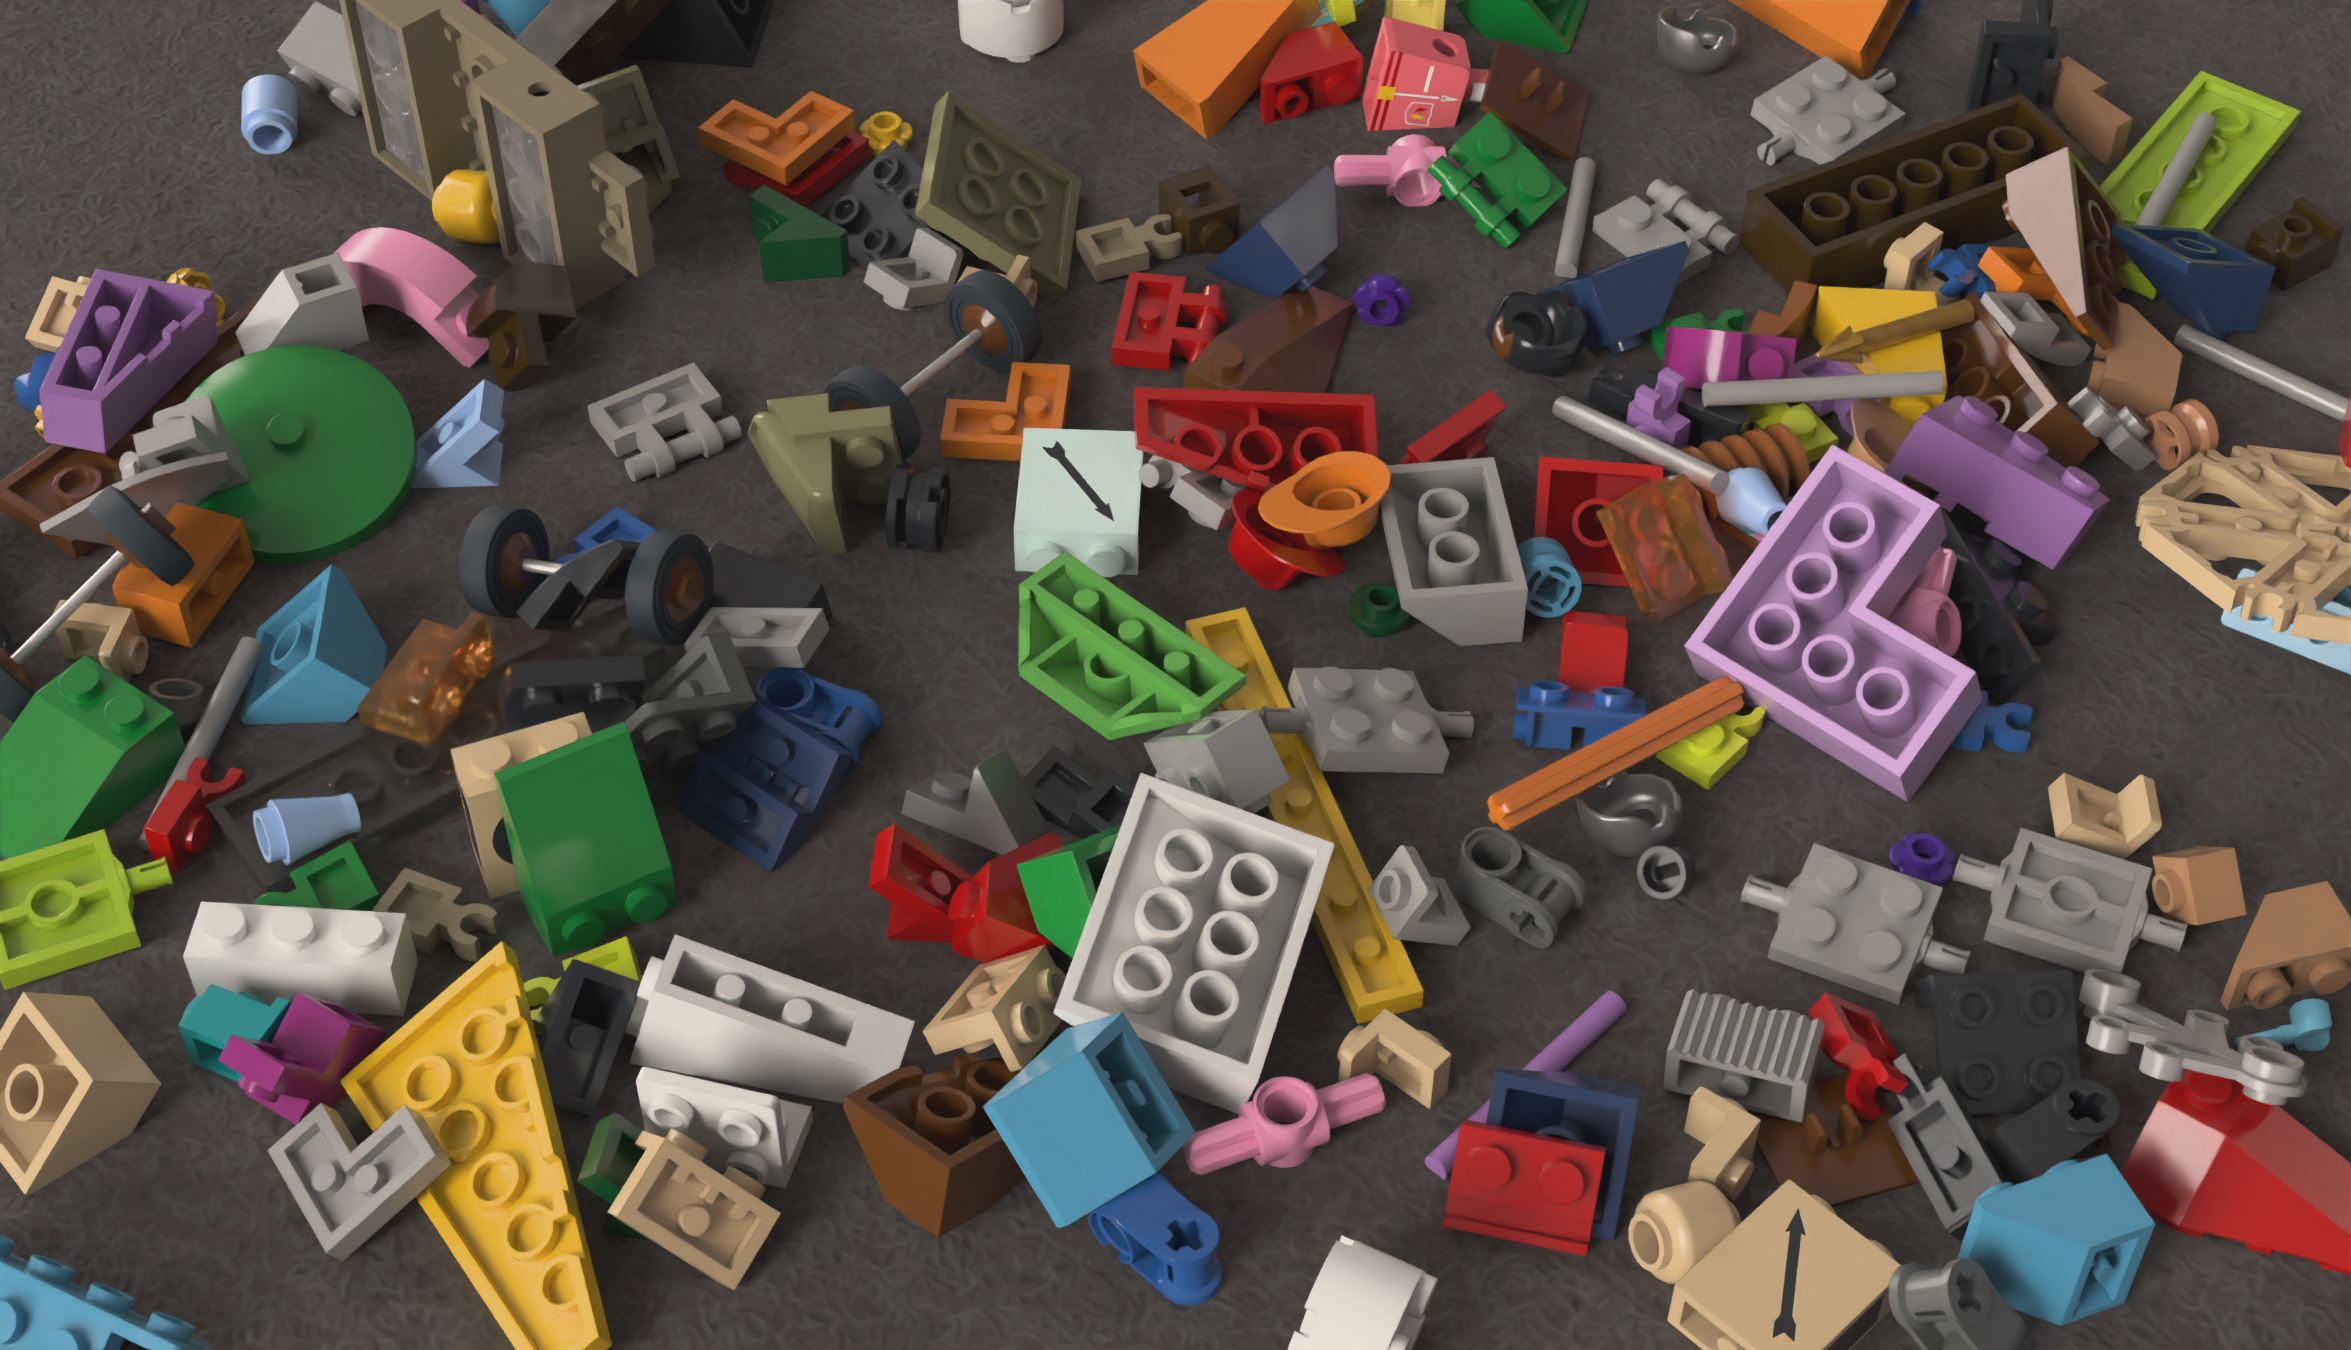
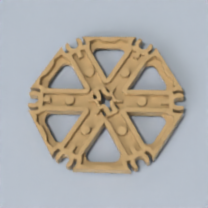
(2279, 525)

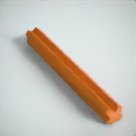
(1614, 753)

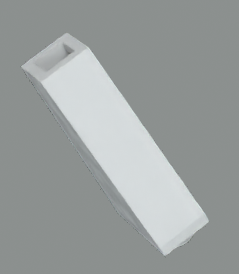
(759, 1027)

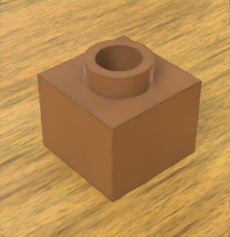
(2198, 885)

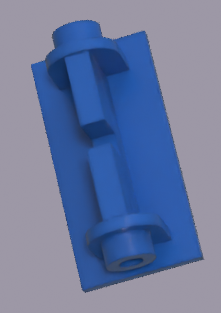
(1555, 711)

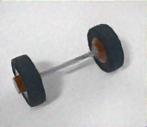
(990, 324)
(140, 537)
(509, 557)

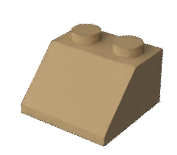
(65, 1087)

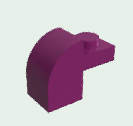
(1726, 356)
(306, 1057)

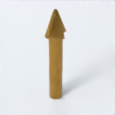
(1851, 346)

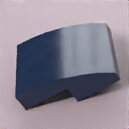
(764, 783)

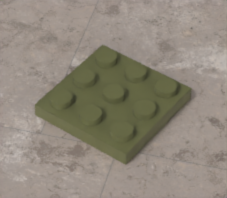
(998, 195)

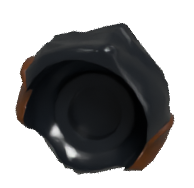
(1537, 332)

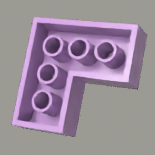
(1813, 631)

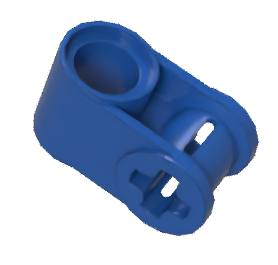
(824, 707)
(1163, 1239)

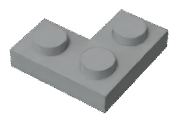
(351, 1187)

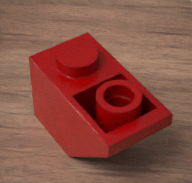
(1310, 73)

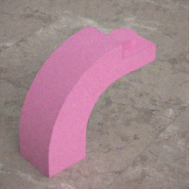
(417, 280)

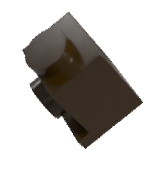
(1208, 223)
(2296, 243)

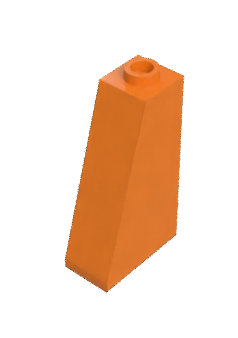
(1844, 30)
(1217, 56)

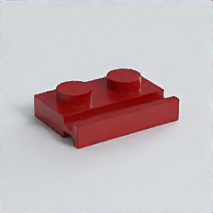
(1460, 435)
(1524, 1187)

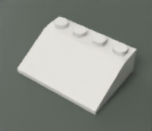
(1197, 936)

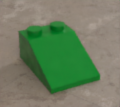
(81, 758)
(585, 840)

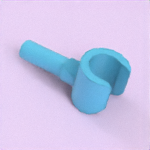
(2307, 1029)

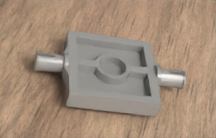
(1826, 113)
(1367, 721)
(2068, 903)
(1855, 924)

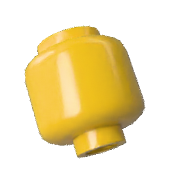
(466, 207)

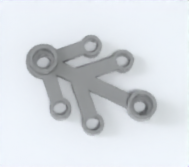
(2199, 1045)

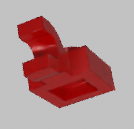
(181, 819)
(1859, 1044)

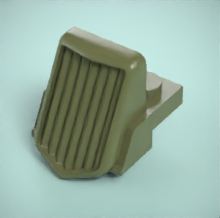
(634, 130)
(826, 460)

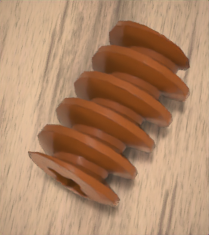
(1772, 450)

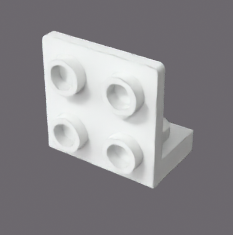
(733, 1123)

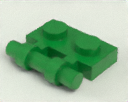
(1505, 171)

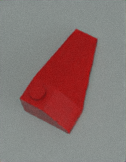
(1251, 434)
(2242, 1173)

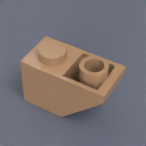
(2139, 367)
(2292, 948)

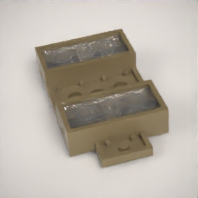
(461, 94)

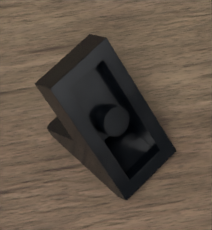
(583, 1033)

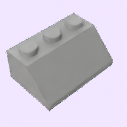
(1455, 550)

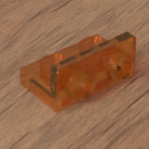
(1665, 546)
(429, 679)

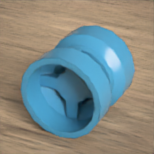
(1542, 562)

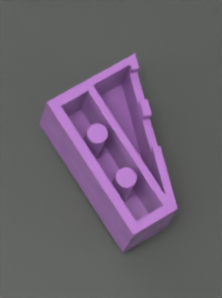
(122, 356)
(2000, 479)

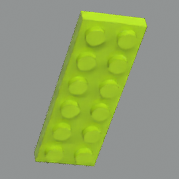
(2242, 143)

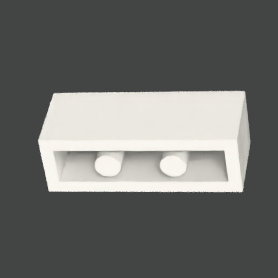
(327, 953)

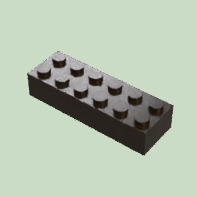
(1845, 214)

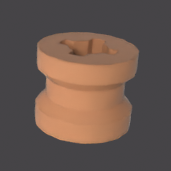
(2181, 433)

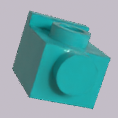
(219, 1014)

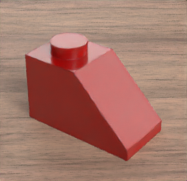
(993, 910)

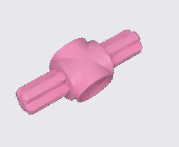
(1400, 170)
(1926, 607)
(1290, 1101)

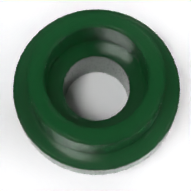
(1378, 610)

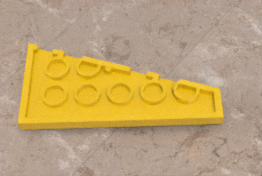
(509, 1194)

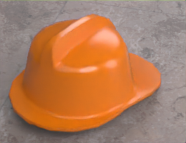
(1329, 499)

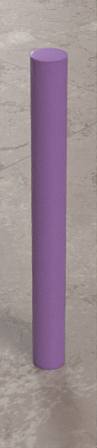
(1551, 1058)

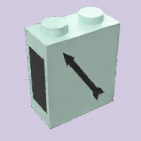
(1079, 498)

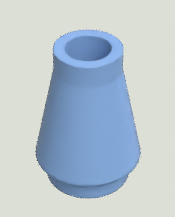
(1750, 500)
(303, 825)

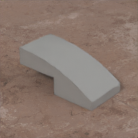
(2036, 332)

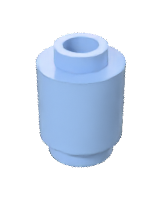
(269, 113)

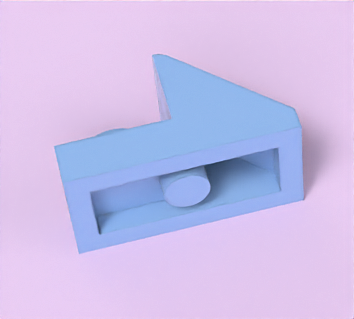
(464, 443)

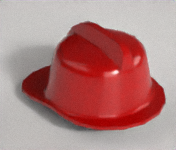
(1273, 554)

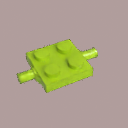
(69, 907)

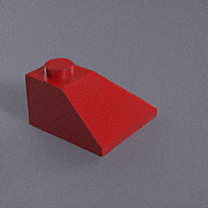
(1567, 508)

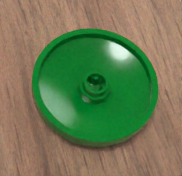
(320, 447)

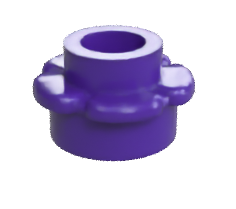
(1385, 288)
(1934, 870)

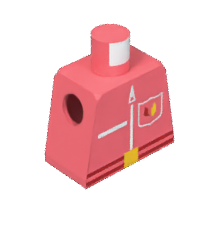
(1418, 78)

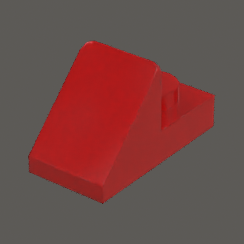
(1592, 651)
(917, 885)

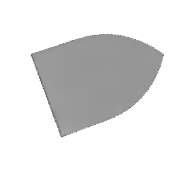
(181, 481)

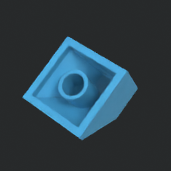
(316, 657)

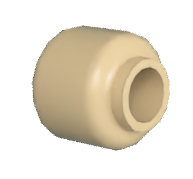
(1680, 1227)

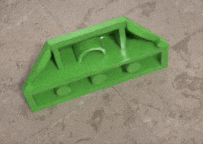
(1113, 656)

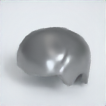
(1695, 43)
(1630, 813)

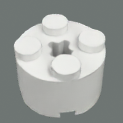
(1011, 26)
(1364, 1302)

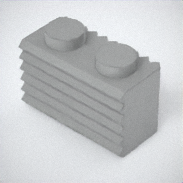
(1744, 1054)

